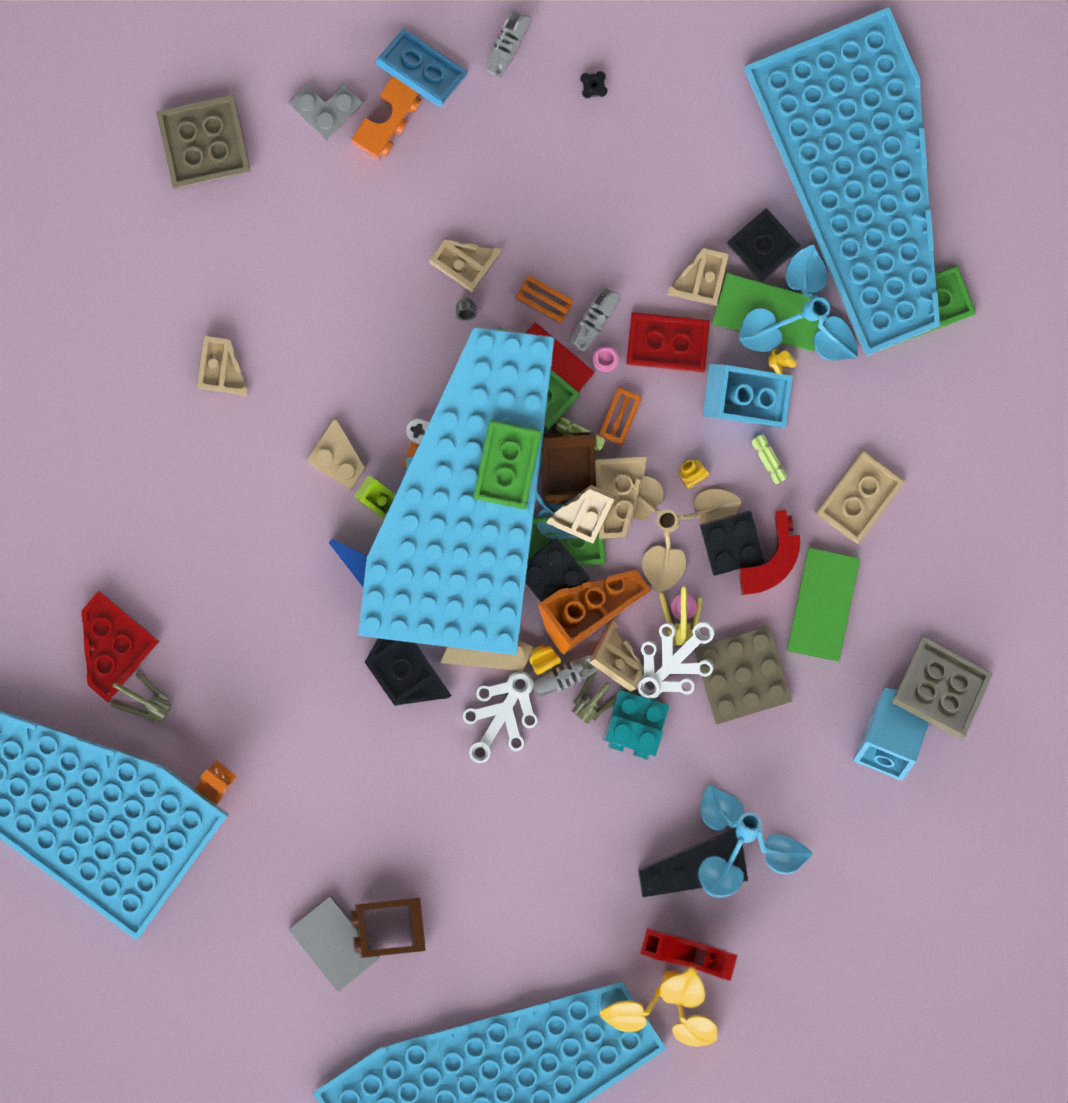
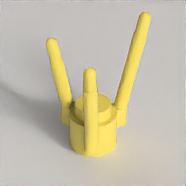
(683, 630)

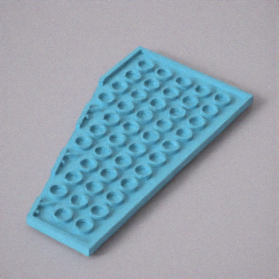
(450, 563)
(100, 820)

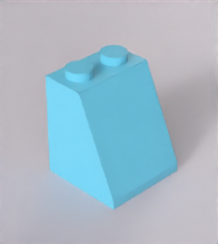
(891, 738)

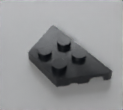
(404, 672)

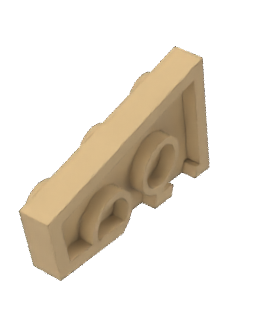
(623, 479)
(489, 659)

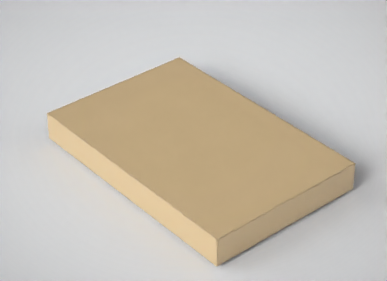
(860, 497)

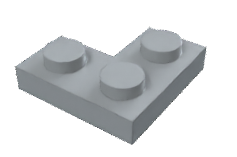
(328, 116)

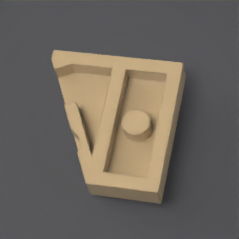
(464, 262)
(219, 367)
(337, 457)

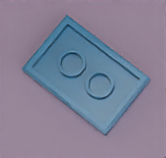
(421, 67)

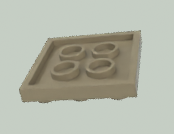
(203, 142)
(744, 675)
(942, 688)

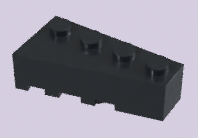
(681, 869)

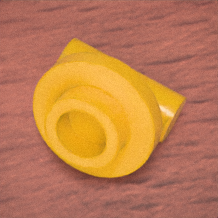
(779, 361)
(692, 473)
(543, 659)

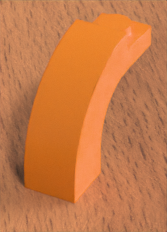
(216, 782)

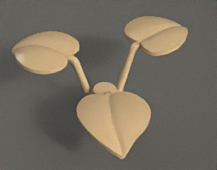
(668, 565)

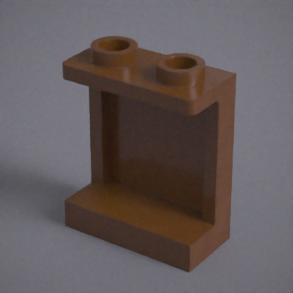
(567, 465)

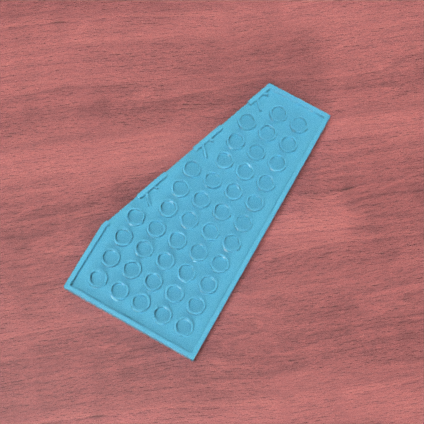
(856, 155)
(523, 1056)

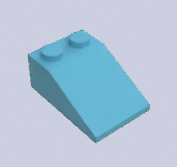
(747, 395)

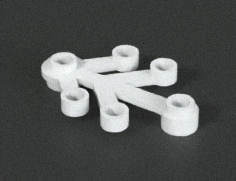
(672, 663)
(503, 712)

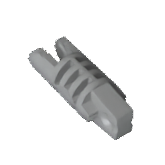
(507, 43)
(594, 319)
(564, 676)

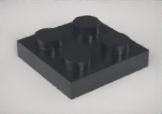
(764, 245)
(731, 543)
(553, 570)

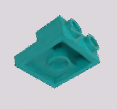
(636, 724)

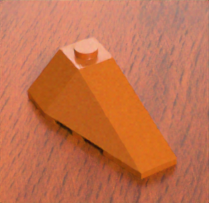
(582, 610)

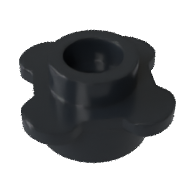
(588, 90)

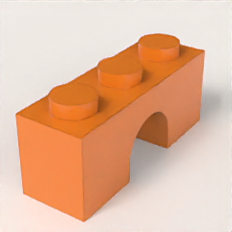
(377, 138)

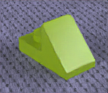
(375, 496)

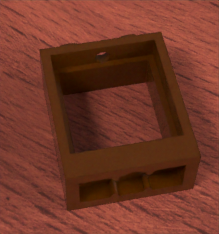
(416, 927)

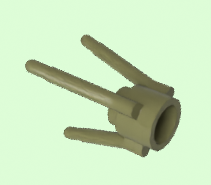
(156, 707)
(586, 708)

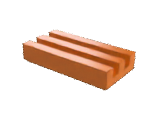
(524, 288)
(611, 437)

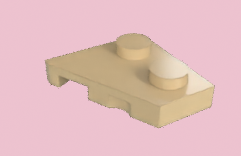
(702, 278)
(583, 513)
(617, 658)

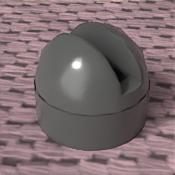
(466, 309)

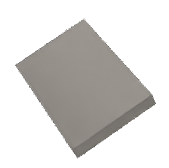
(329, 942)

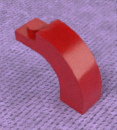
(764, 577)
(689, 953)

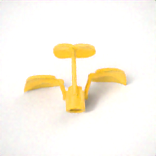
(675, 988)

